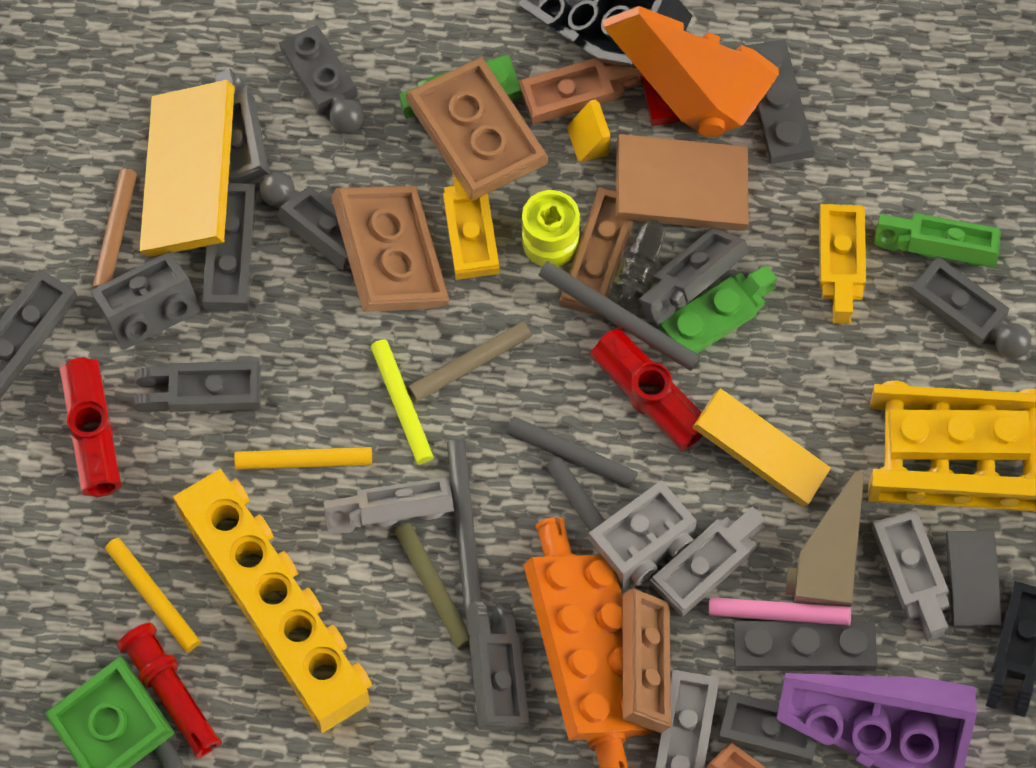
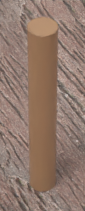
(115, 227)

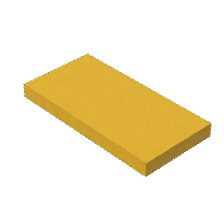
(187, 169)

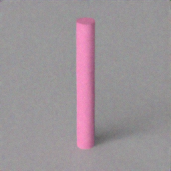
(780, 611)

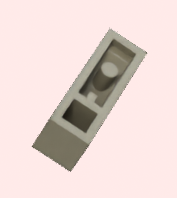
(829, 557)

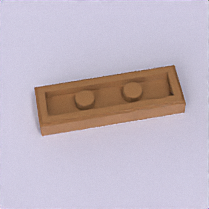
(599, 248)
(646, 661)

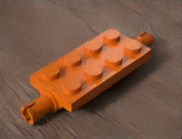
(583, 639)

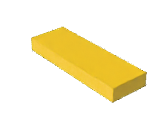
(761, 447)

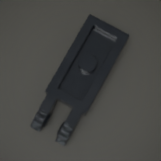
(1016, 649)

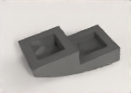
(973, 578)

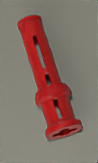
(159, 672)

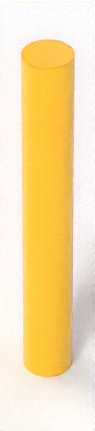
(303, 458)
(152, 595)

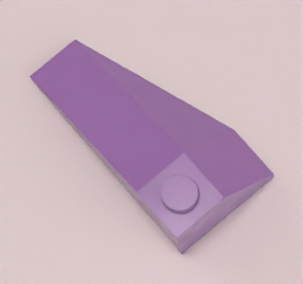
(883, 718)

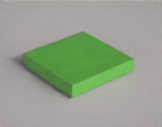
(110, 720)

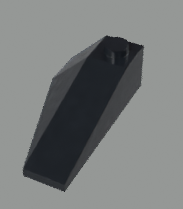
(583, 21)

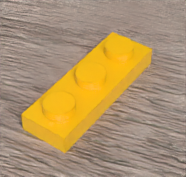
(959, 434)

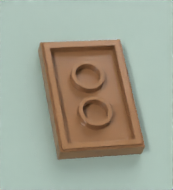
(476, 128)
(682, 182)
(389, 248)

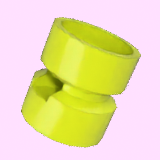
(550, 228)

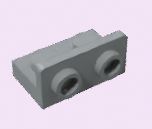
(644, 534)

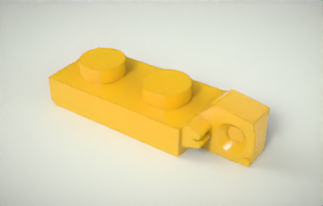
(470, 233)
(842, 257)

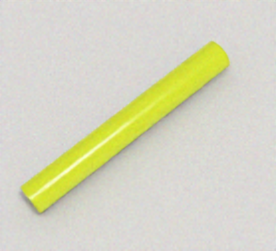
(402, 402)

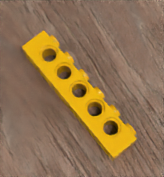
(325, 700)

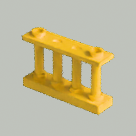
(939, 484)

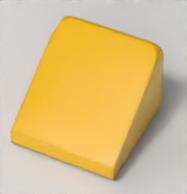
(590, 133)

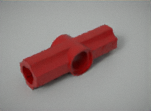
(631, 369)
(95, 449)

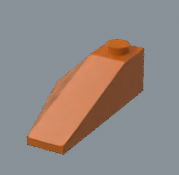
(694, 74)

